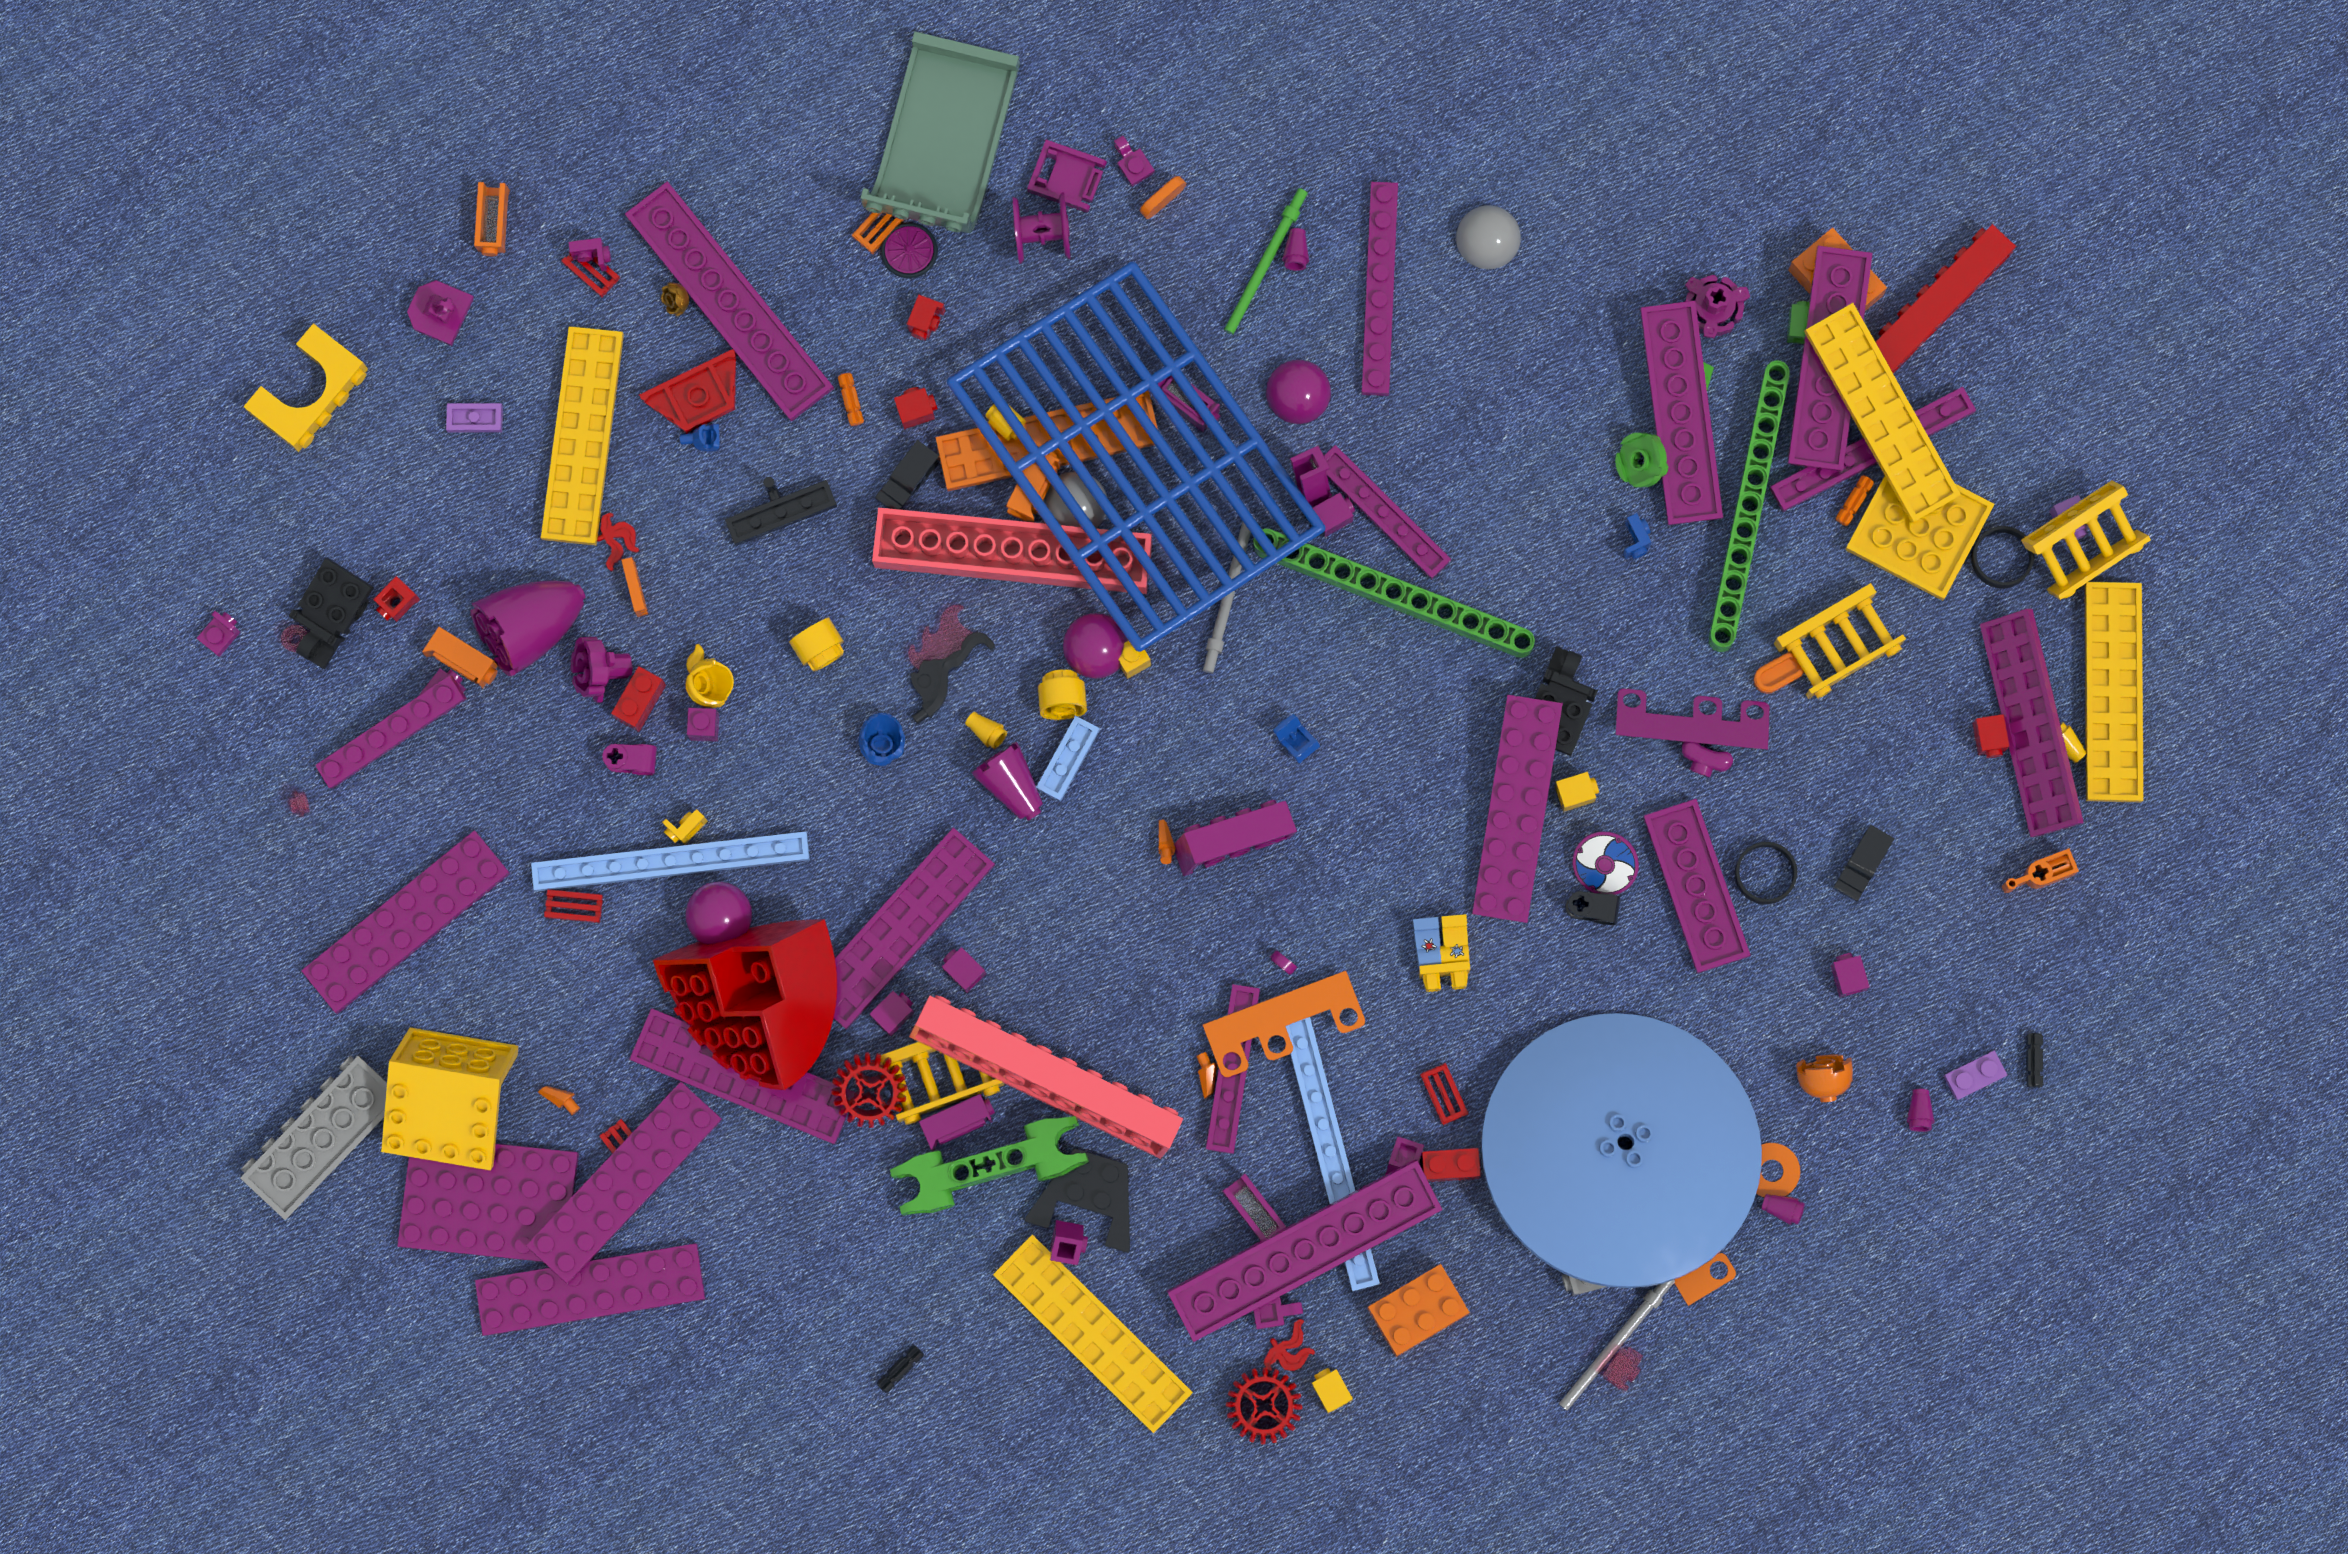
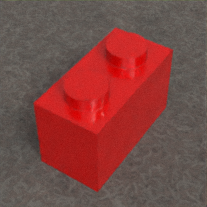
(638, 699)
(1451, 1165)

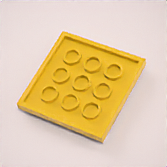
(1923, 551)

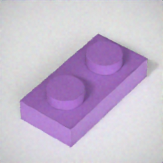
(474, 417)
(1975, 1075)

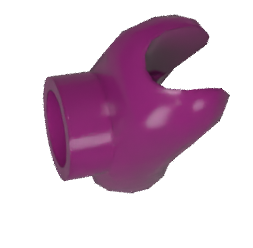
(1706, 760)

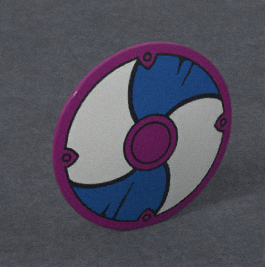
(1605, 863)

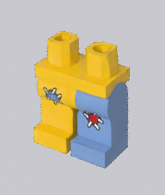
(1445, 960)

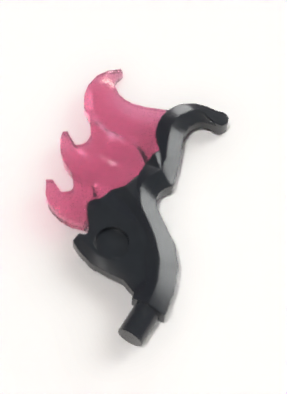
(938, 656)

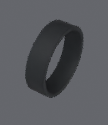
(1996, 584)
(1783, 850)

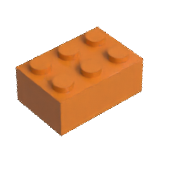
(1803, 267)
(1418, 1310)

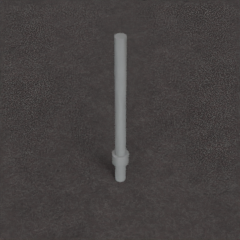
(1215, 643)
(1652, 1300)

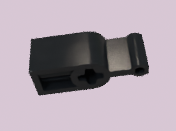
(908, 476)
(1863, 863)

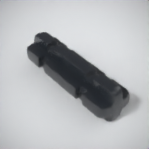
(2034, 1060)
(900, 1368)

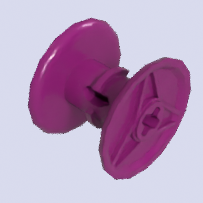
(1041, 228)

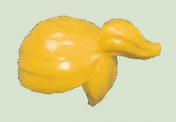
(707, 680)

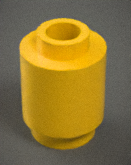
(998, 422)

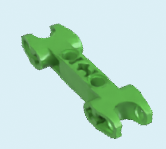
(1038, 1151)

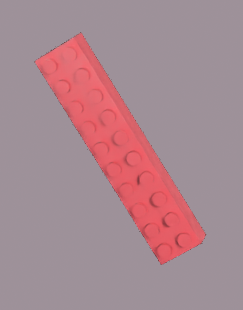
(995, 550)
(1046, 1076)

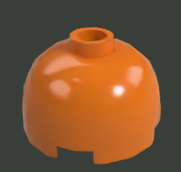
(1825, 1077)

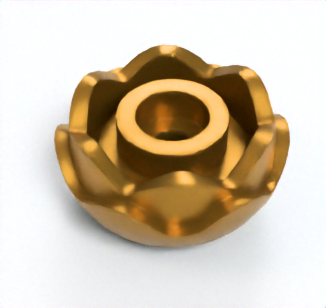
(675, 298)

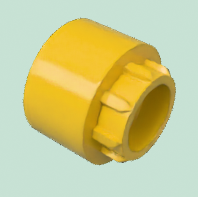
(818, 645)
(1062, 695)

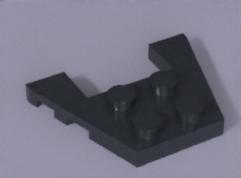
(1096, 1187)

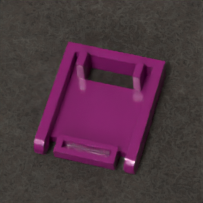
(1072, 174)

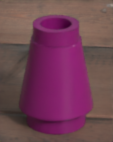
(1296, 250)
(1920, 1111)
(1785, 1208)

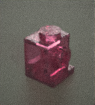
(1623, 1368)

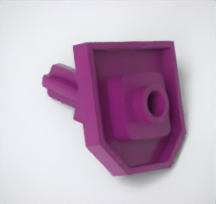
(439, 311)

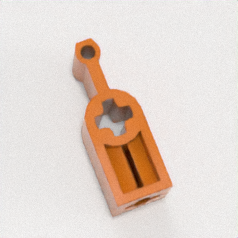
(2045, 865)

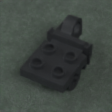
(329, 608)
(1570, 693)

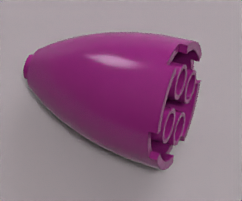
(526, 621)

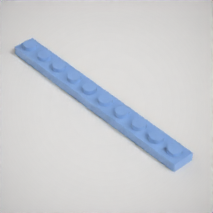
(670, 861)
(1326, 1137)

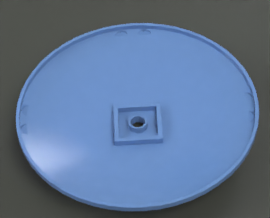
(1607, 1209)

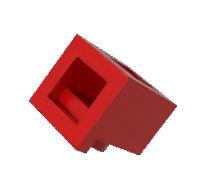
(925, 317)
(395, 590)

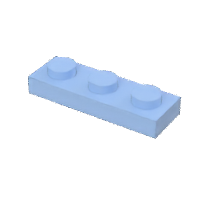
(1068, 758)

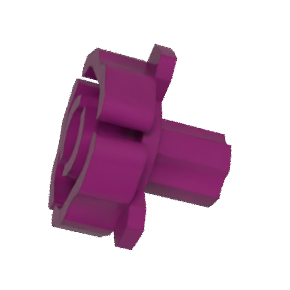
(1728, 296)
(598, 667)

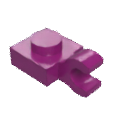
(1134, 164)
(1273, 1313)

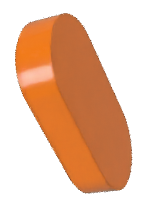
(1162, 197)
(1777, 673)

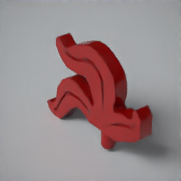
(619, 530)
(1286, 1360)

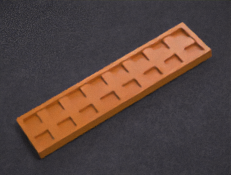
(971, 460)

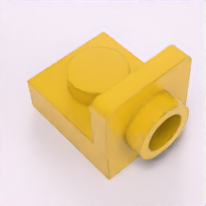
(690, 825)

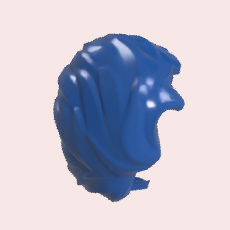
(881, 739)

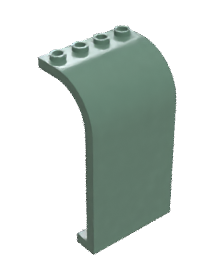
(944, 134)

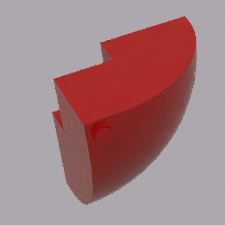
(758, 998)

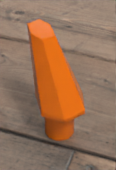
(1166, 843)
(1207, 1074)
(560, 1098)

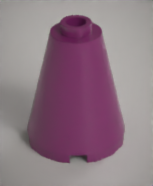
(1010, 782)

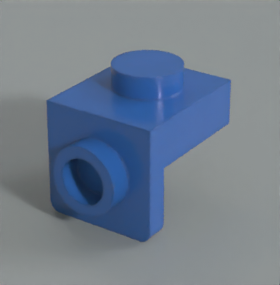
(1639, 531)
(1295, 738)

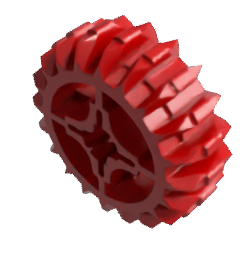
(884, 1108)
(1279, 1386)

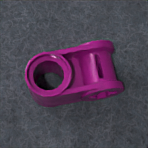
(636, 758)

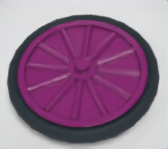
(909, 250)

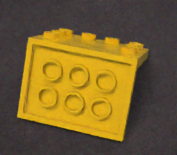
(445, 1097)

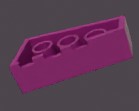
(1234, 835)

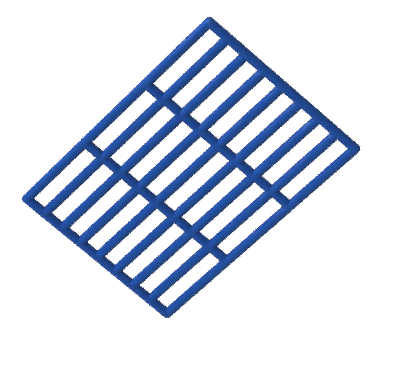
(1166, 497)

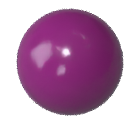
(1298, 391)
(1094, 645)
(718, 913)

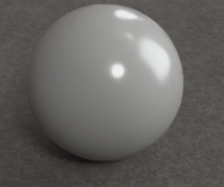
(1488, 237)
(1082, 497)

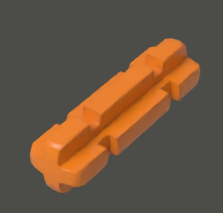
(850, 399)
(1854, 500)

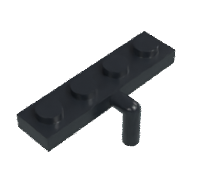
(780, 511)

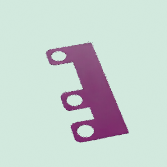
(1696, 729)

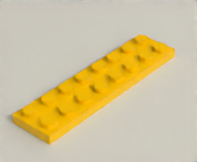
(1882, 412)
(582, 436)
(2113, 692)
(1093, 1334)

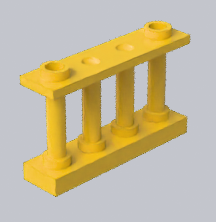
(2064, 527)
(1839, 615)
(919, 1054)

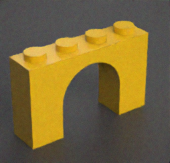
(298, 425)

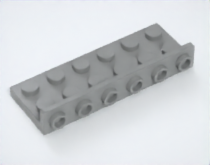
(318, 1137)

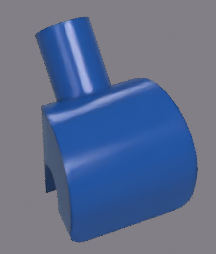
(704, 438)

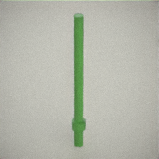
(1290, 215)

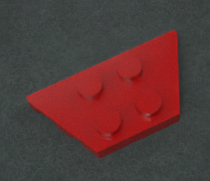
(697, 394)

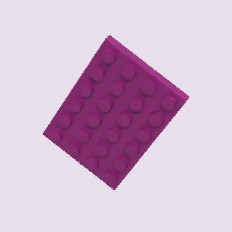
(484, 1209)

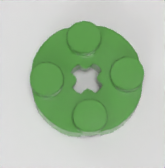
(1654, 459)

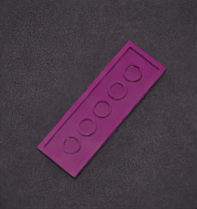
(1696, 886)

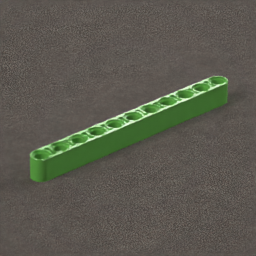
(1752, 493)
(1402, 603)

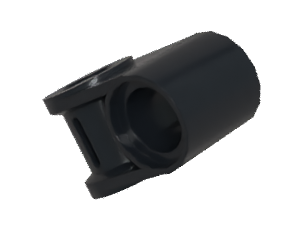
(1598, 908)

